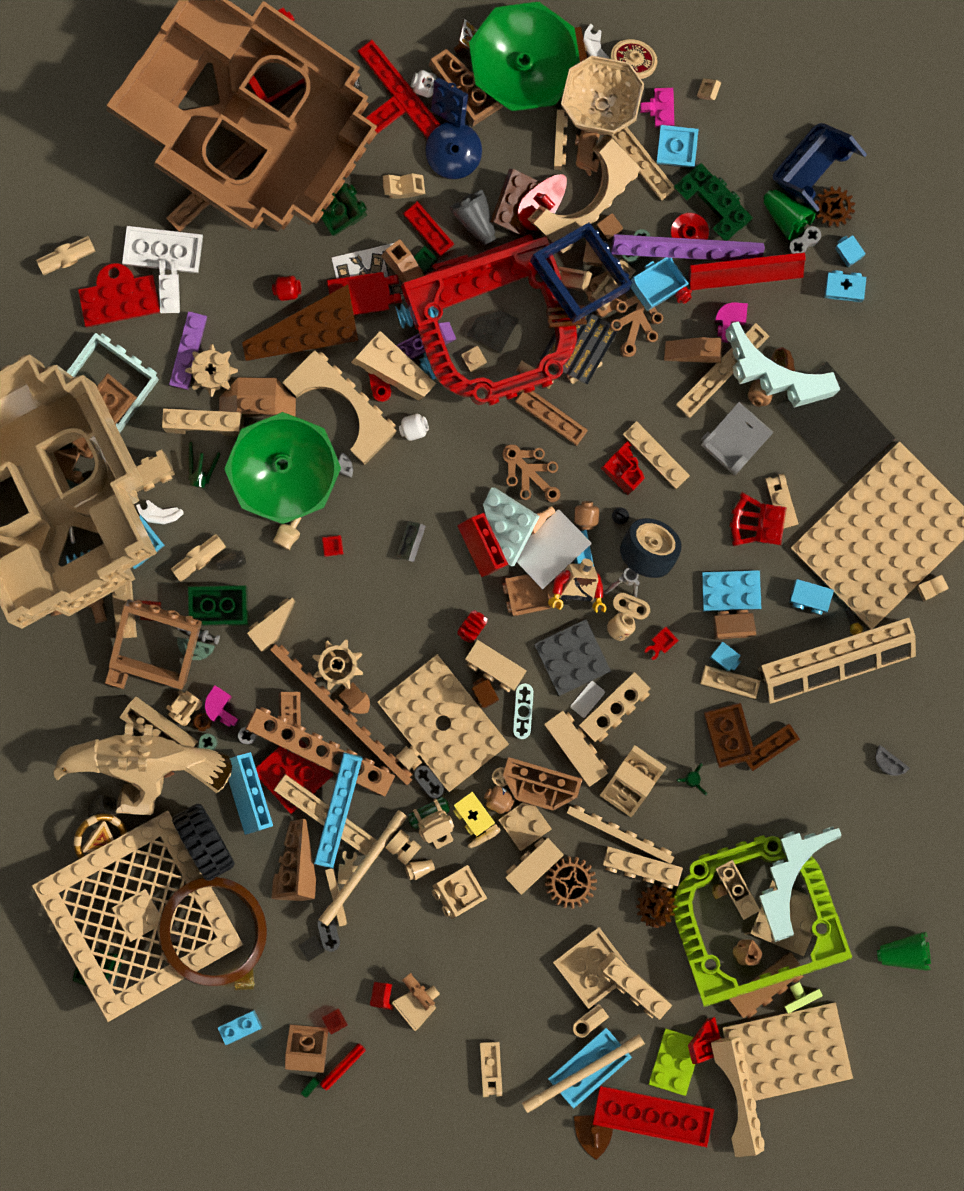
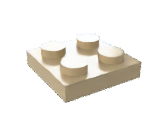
(524, 825)

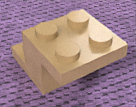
(633, 781)

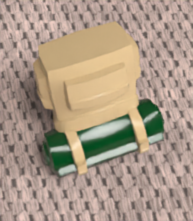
(433, 822)

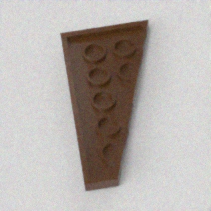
(316, 326)

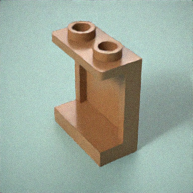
(526, 595)

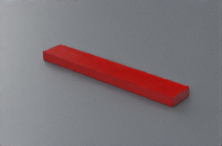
(398, 88)

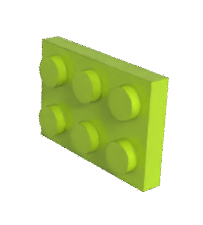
(673, 1063)

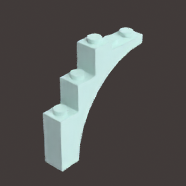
(773, 378)
(797, 852)

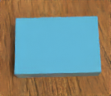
(658, 282)

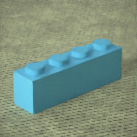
(248, 794)

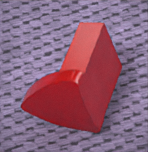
(381, 996)

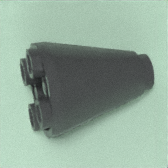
(475, 216)

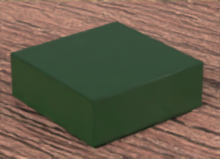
(425, 259)
(310, 1087)

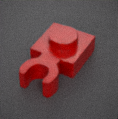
(663, 641)

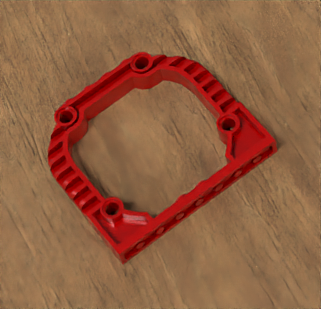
(423, 295)

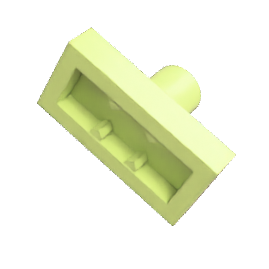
(801, 997)

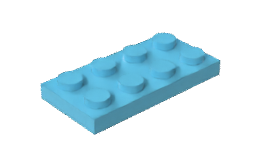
(595, 1049)

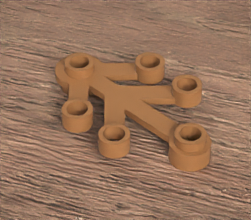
(637, 318)
(529, 470)

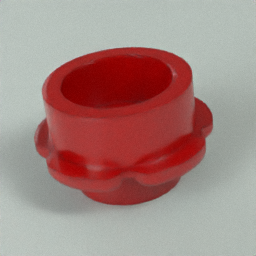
(683, 295)

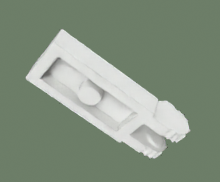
(169, 288)

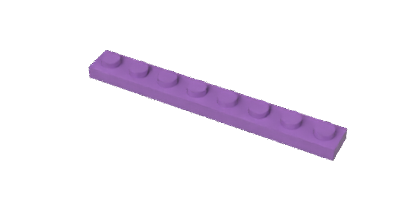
(685, 248)

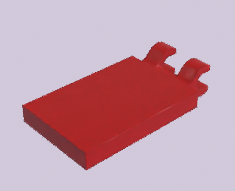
(368, 292)

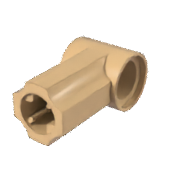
(591, 1020)

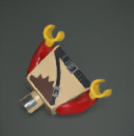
(578, 583)

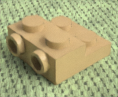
(458, 892)

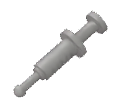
(204, 636)

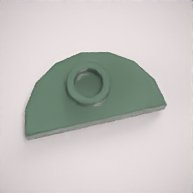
(201, 650)

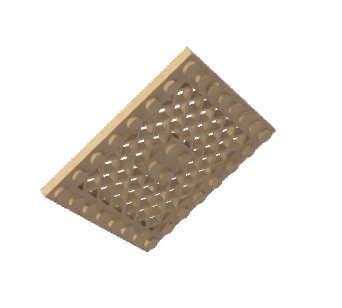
(135, 915)

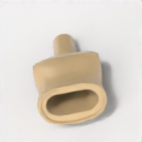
(287, 534)

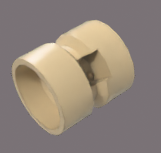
(398, 842)

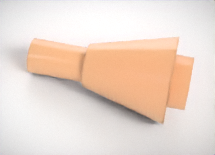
(543, 516)

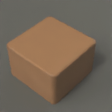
(609, 227)

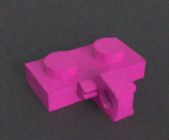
(660, 106)

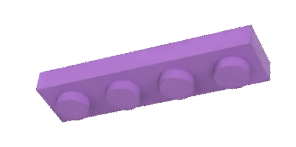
(189, 343)

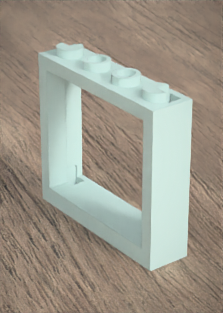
(133, 362)

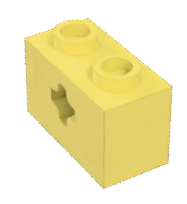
(469, 803)

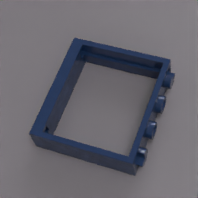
(559, 290)

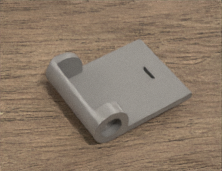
(734, 440)

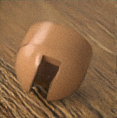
(719, 890)

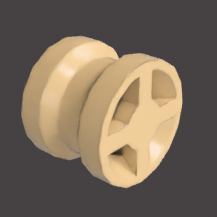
(498, 778)

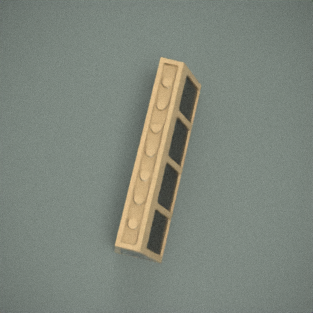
(838, 660)

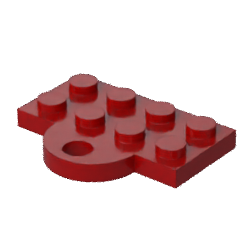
(118, 297)

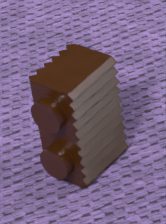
(484, 693)

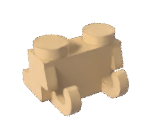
(183, 707)

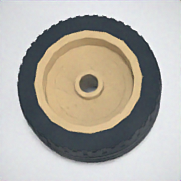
(650, 548)

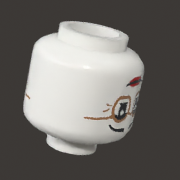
(423, 83)

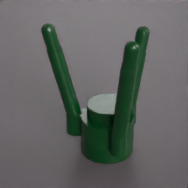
(198, 478)
(693, 779)

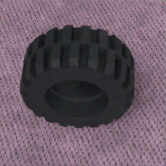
(203, 842)

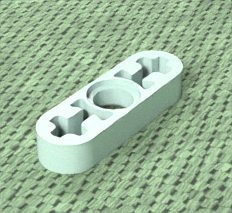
(529, 706)

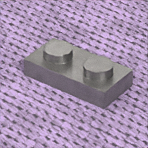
(410, 541)

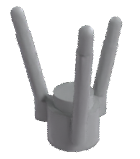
(629, 578)

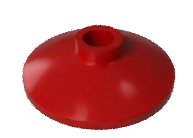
(691, 222)

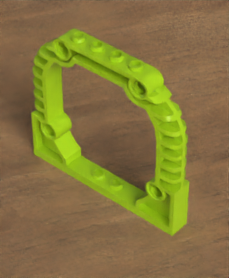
(714, 984)

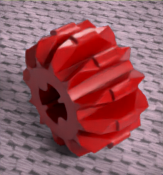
(472, 626)

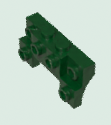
(718, 198)

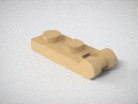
(782, 498)
(491, 1068)

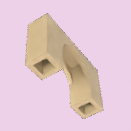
(179, 421)

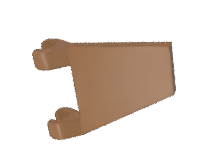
(67, 460)

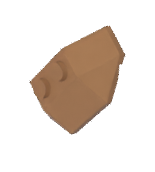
(258, 398)
(540, 785)

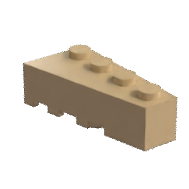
(393, 367)
(154, 470)

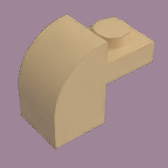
(403, 186)

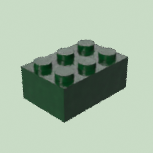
(219, 605)

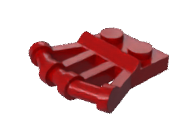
(769, 525)

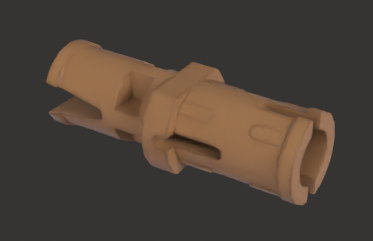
(418, 991)

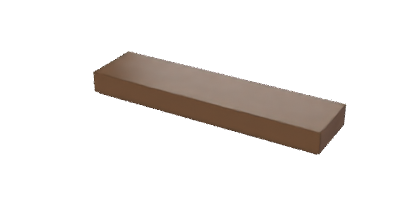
(551, 416)

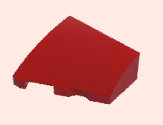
(624, 469)

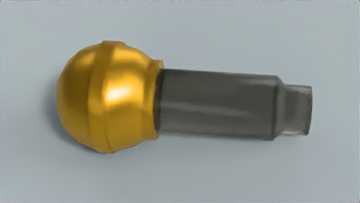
(855, 628)

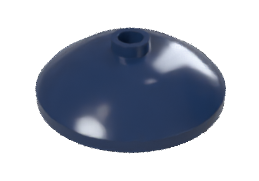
(451, 164)

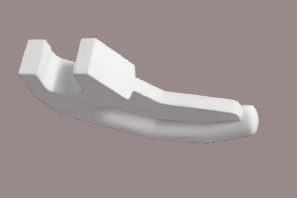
(592, 43)
(157, 515)

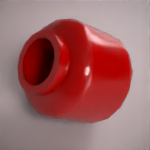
(287, 288)

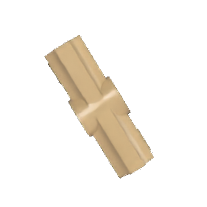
(65, 255)
(198, 557)

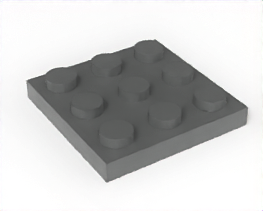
(572, 657)

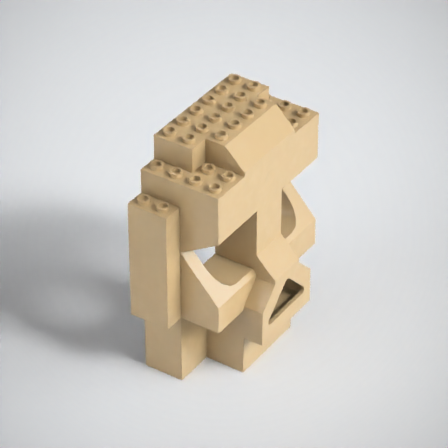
(38, 416)

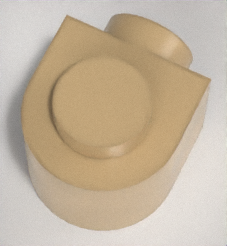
(409, 758)

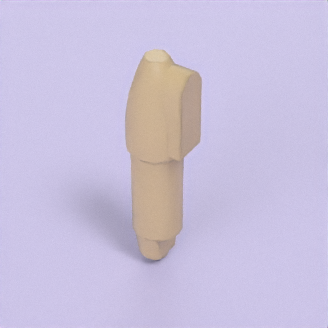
(489, 833)

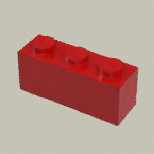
(482, 545)

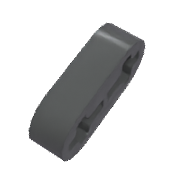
(425, 785)
(324, 936)

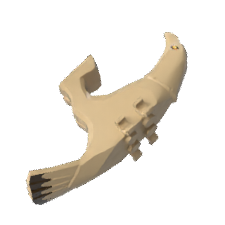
(143, 764)

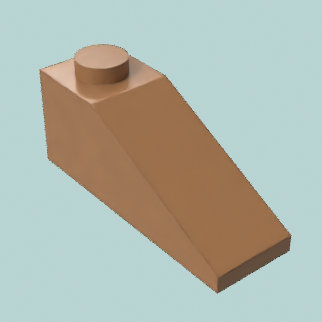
(694, 350)

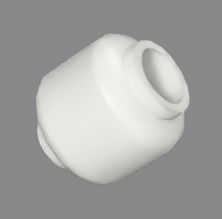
(413, 427)

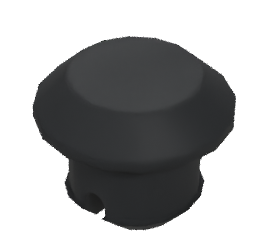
(620, 515)

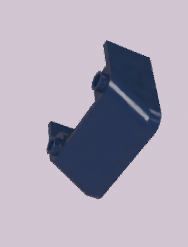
(812, 159)

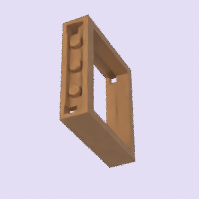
(150, 671)

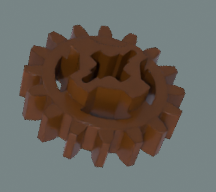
(840, 211)
(658, 908)

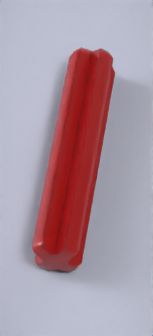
(342, 1067)

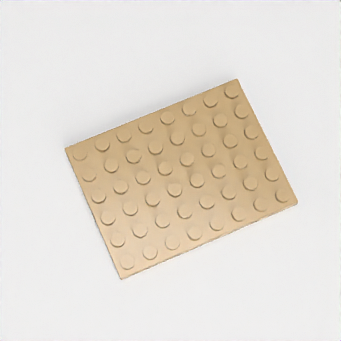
(883, 536)

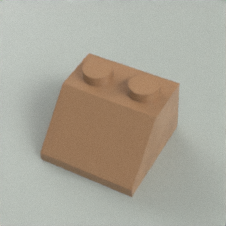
(734, 626)
(306, 1048)

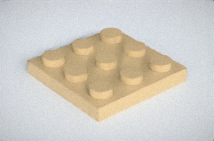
(801, 917)
(582, 967)

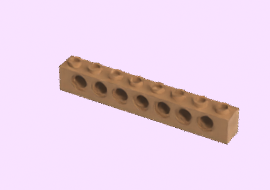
(256, 726)

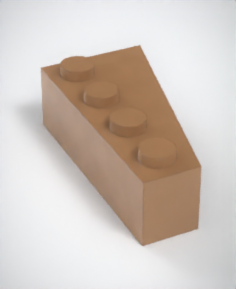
(452, 70)

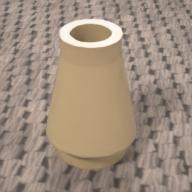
(418, 869)

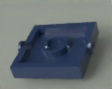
(449, 102)

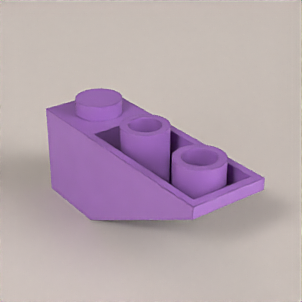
(414, 347)

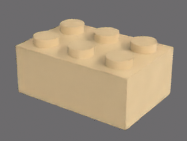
(495, 666)
(533, 865)

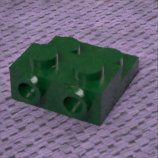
(343, 210)

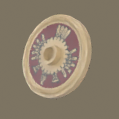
(637, 54)

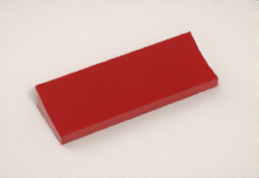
(746, 271)

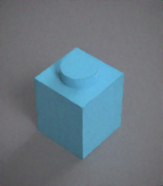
(849, 250)
(726, 657)

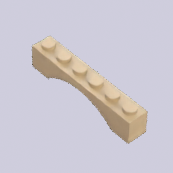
(730, 1058)

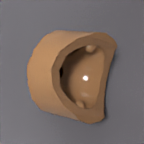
(745, 950)

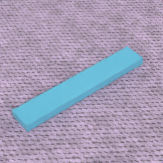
(338, 810)

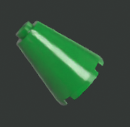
(788, 213)
(908, 952)

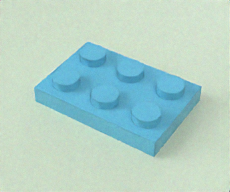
(731, 590)

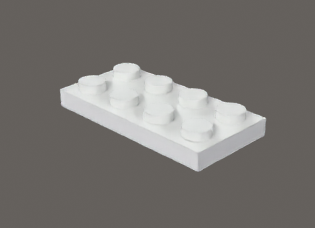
(148, 246)

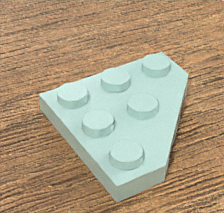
(509, 522)

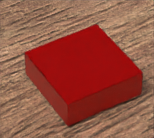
(332, 546)

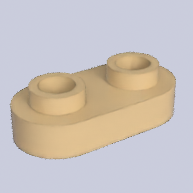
(631, 606)

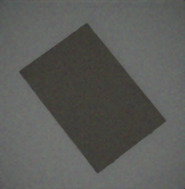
(839, 428)

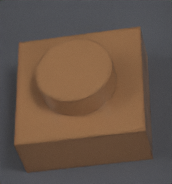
(116, 678)

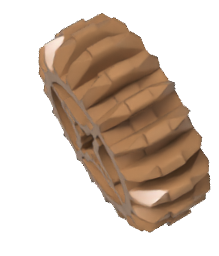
(587, 886)

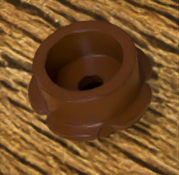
(197, 722)

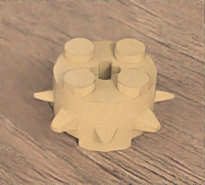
(216, 380)
(333, 675)

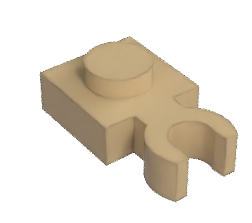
(347, 869)

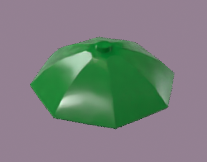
(523, 55)
(282, 468)

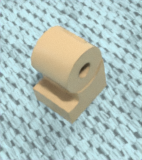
(932, 587)

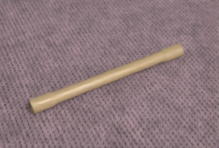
(333, 908)
(538, 1099)

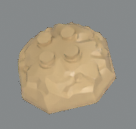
(602, 95)

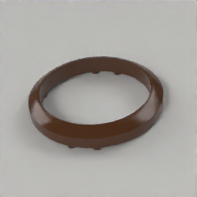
(165, 937)

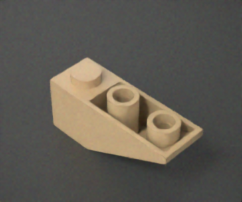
(269, 630)
(738, 889)

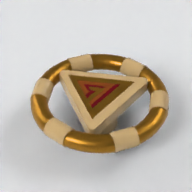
(98, 837)

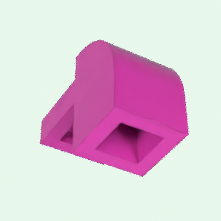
(729, 314)
(215, 705)

